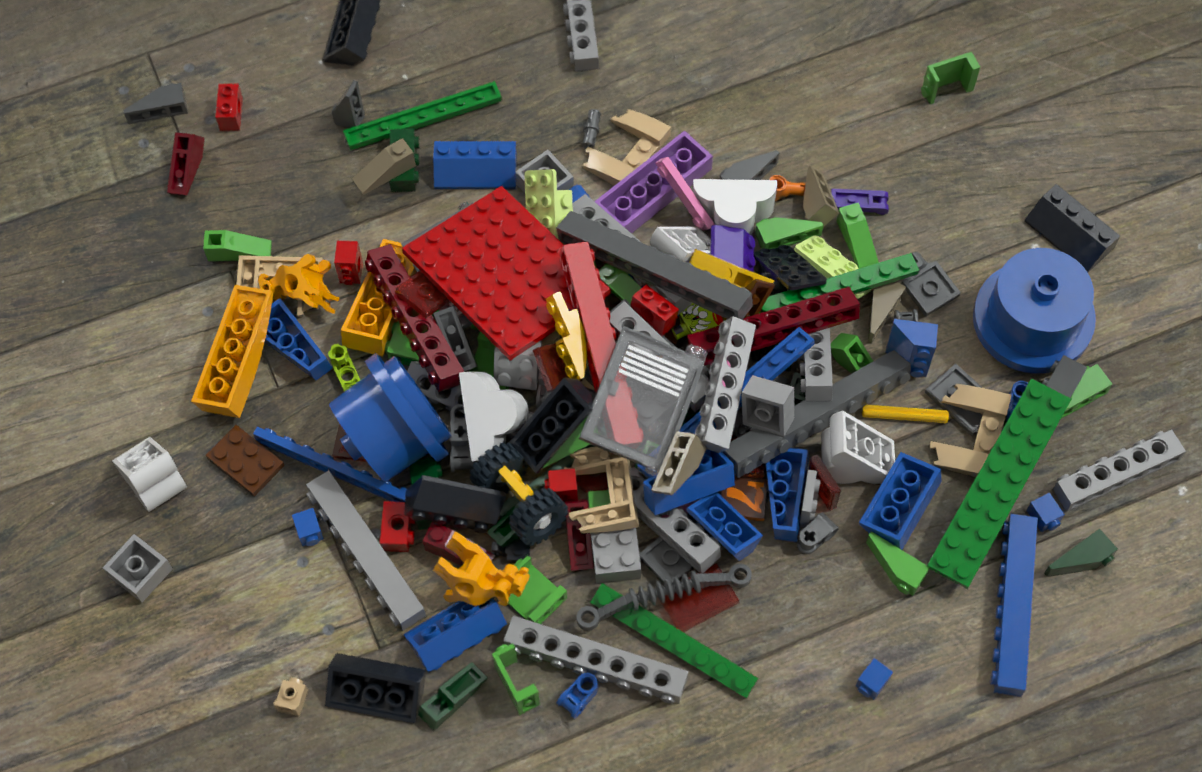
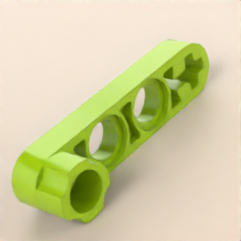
(336, 351)

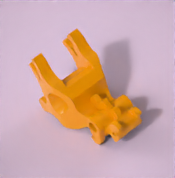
(301, 282)
(478, 577)

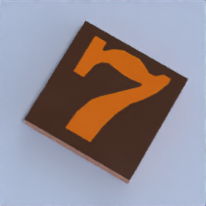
(748, 497)

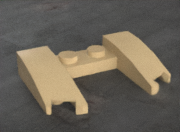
(652, 137)
(252, 266)
(994, 408)
(622, 511)

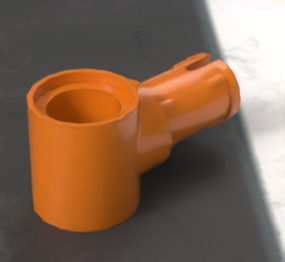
(787, 188)

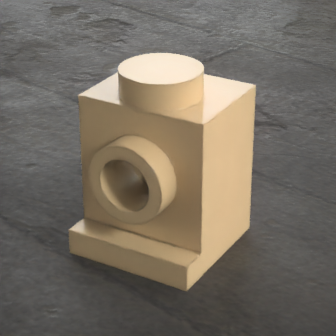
(291, 704)

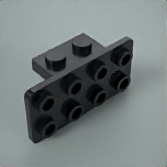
(787, 269)

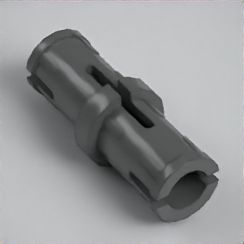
(591, 129)

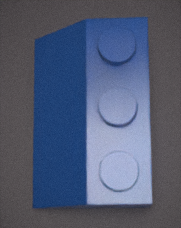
(914, 343)
(726, 525)

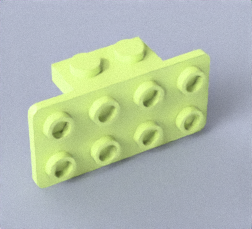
(544, 199)
(826, 259)

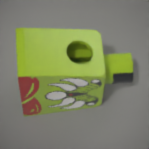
(694, 320)

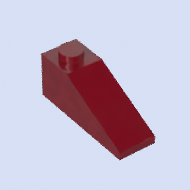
(185, 162)
(437, 539)
(578, 543)

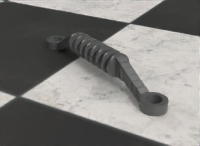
(632, 599)

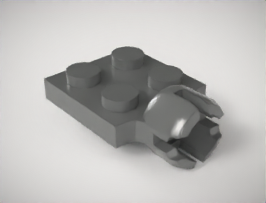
(931, 287)

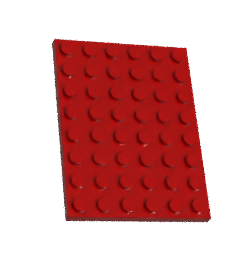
(496, 270)

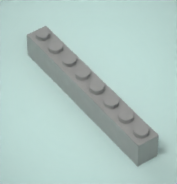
(366, 551)

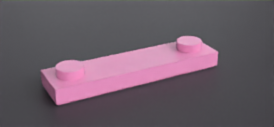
(669, 171)

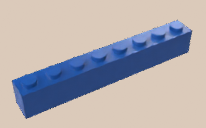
(1015, 605)

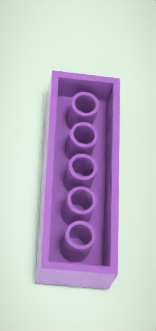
(646, 191)

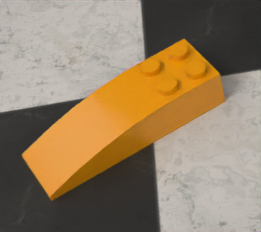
(370, 318)
(235, 353)

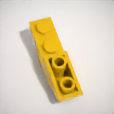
(724, 269)
(573, 344)

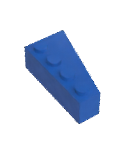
(294, 343)
(711, 476)
(786, 489)

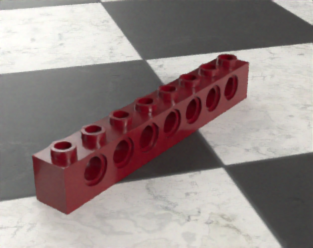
(777, 324)
(423, 334)

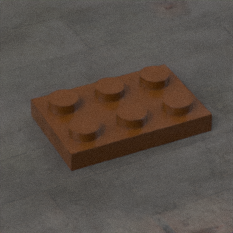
(245, 460)

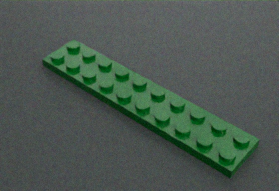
(999, 483)

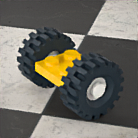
(538, 512)

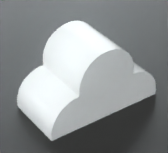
(736, 201)
(680, 241)
(489, 411)
(856, 451)
(150, 473)

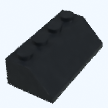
(351, 31)
(1072, 228)
(553, 423)
(453, 504)
(374, 687)

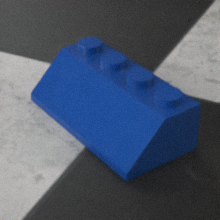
(475, 164)
(901, 500)
(454, 631)

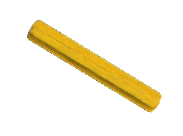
(905, 413)

